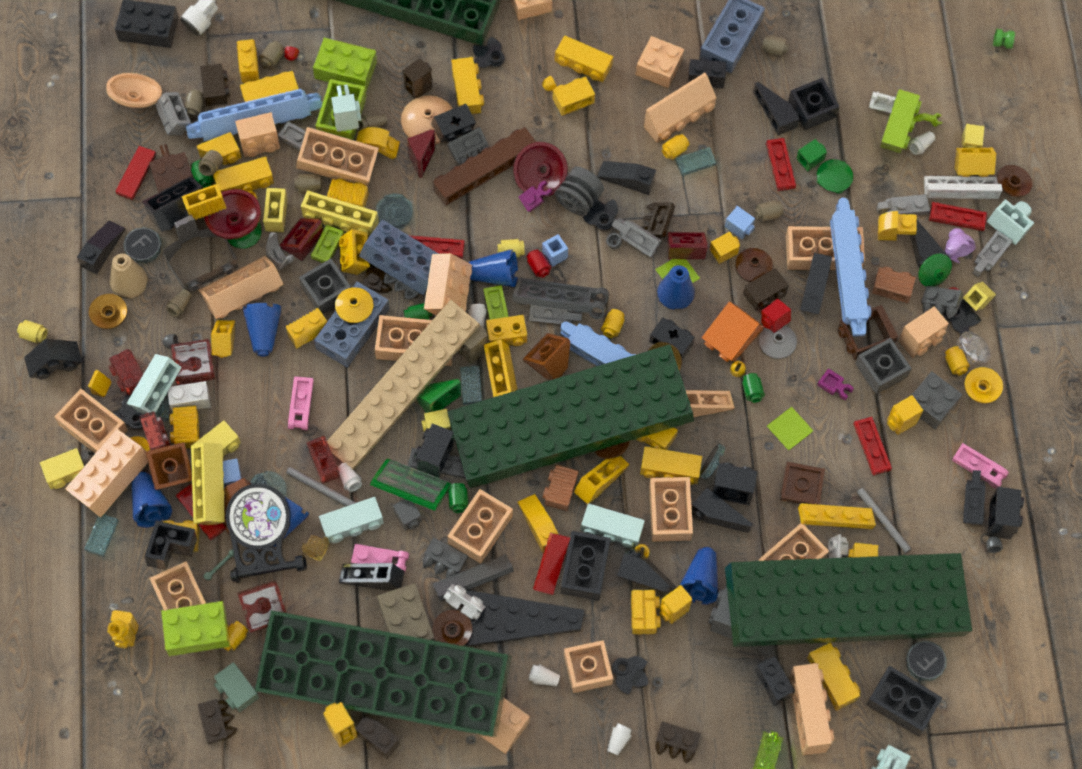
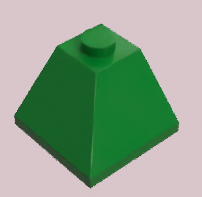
(439, 395)

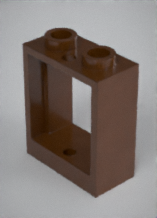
(882, 321)

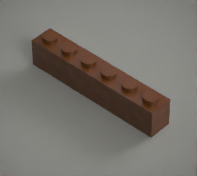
(482, 167)

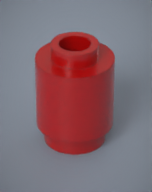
(538, 263)

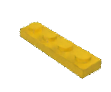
(836, 516)

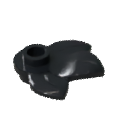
(487, 53)
(602, 212)
(964, 318)
(128, 414)
(632, 675)

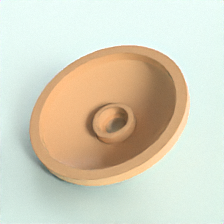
(133, 90)
(414, 118)

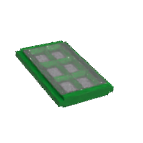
(410, 484)

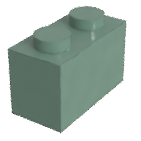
(236, 687)

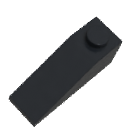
(778, 110)
(629, 175)
(924, 245)
(100, 246)
(816, 283)
(717, 512)
(643, 571)
(372, 575)

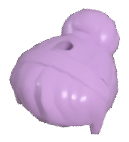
(959, 245)

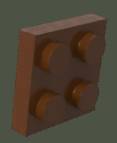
(802, 484)

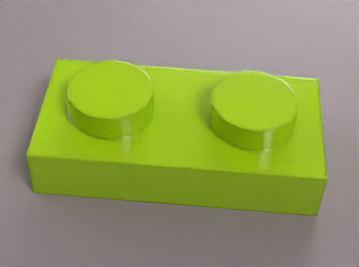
(327, 244)
(495, 302)

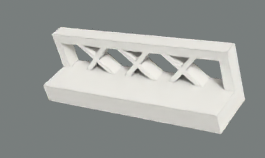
(960, 190)

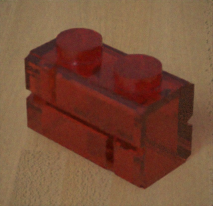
(127, 371)
(323, 459)

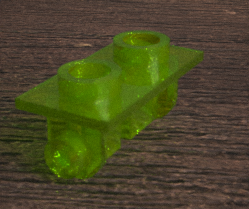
(768, 751)

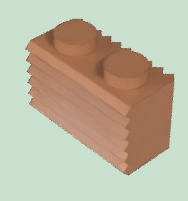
(893, 284)
(561, 487)

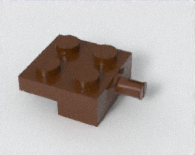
(169, 169)

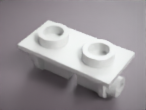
(882, 102)
(838, 547)
(471, 604)

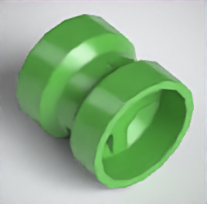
(1004, 38)

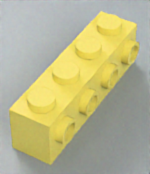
(339, 213)
(207, 483)

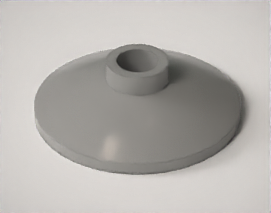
(775, 348)

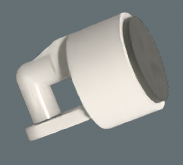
(198, 17)

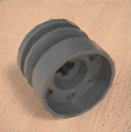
(579, 191)

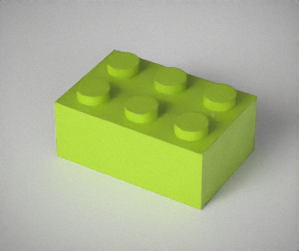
(344, 63)
(326, 118)
(901, 121)
(195, 628)

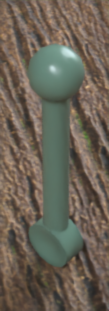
(208, 575)

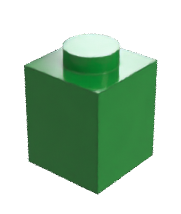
(811, 155)

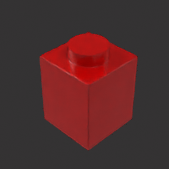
(775, 316)

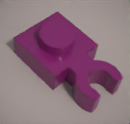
(533, 197)
(832, 383)

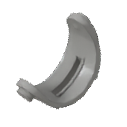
(273, 246)

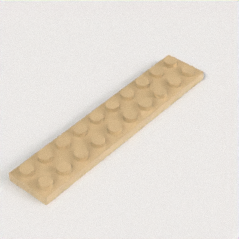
(402, 384)

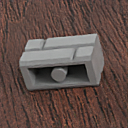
(172, 113)

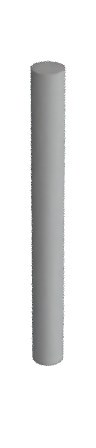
(320, 487)
(884, 520)

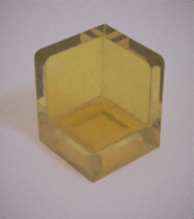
(315, 547)

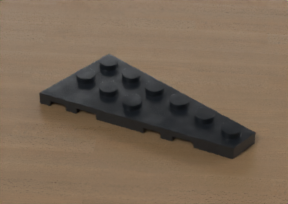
(517, 619)

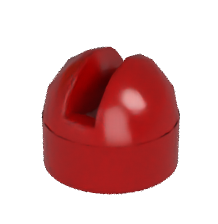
(291, 53)

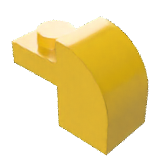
(379, 138)
(893, 223)

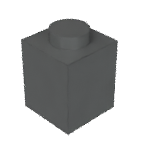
(407, 514)

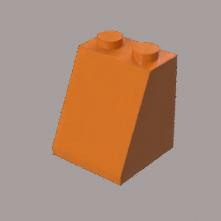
(732, 332)

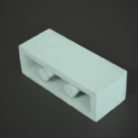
(154, 384)
(351, 520)
(612, 524)

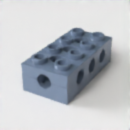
(732, 32)
(399, 256)
(353, 335)

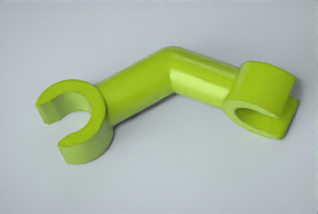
(928, 117)

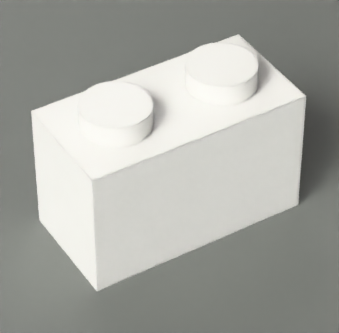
(189, 395)

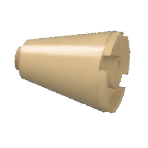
(127, 277)

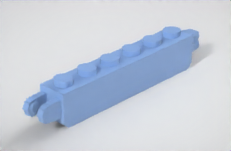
(283, 107)
(849, 268)
(591, 346)

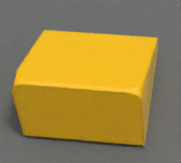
(99, 384)

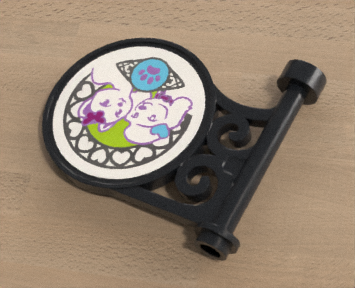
(258, 520)

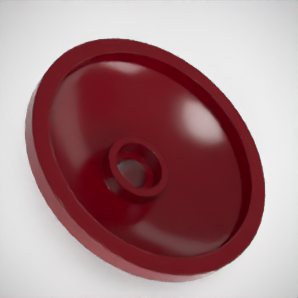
(531, 161)
(240, 207)

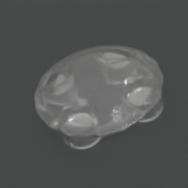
(974, 346)

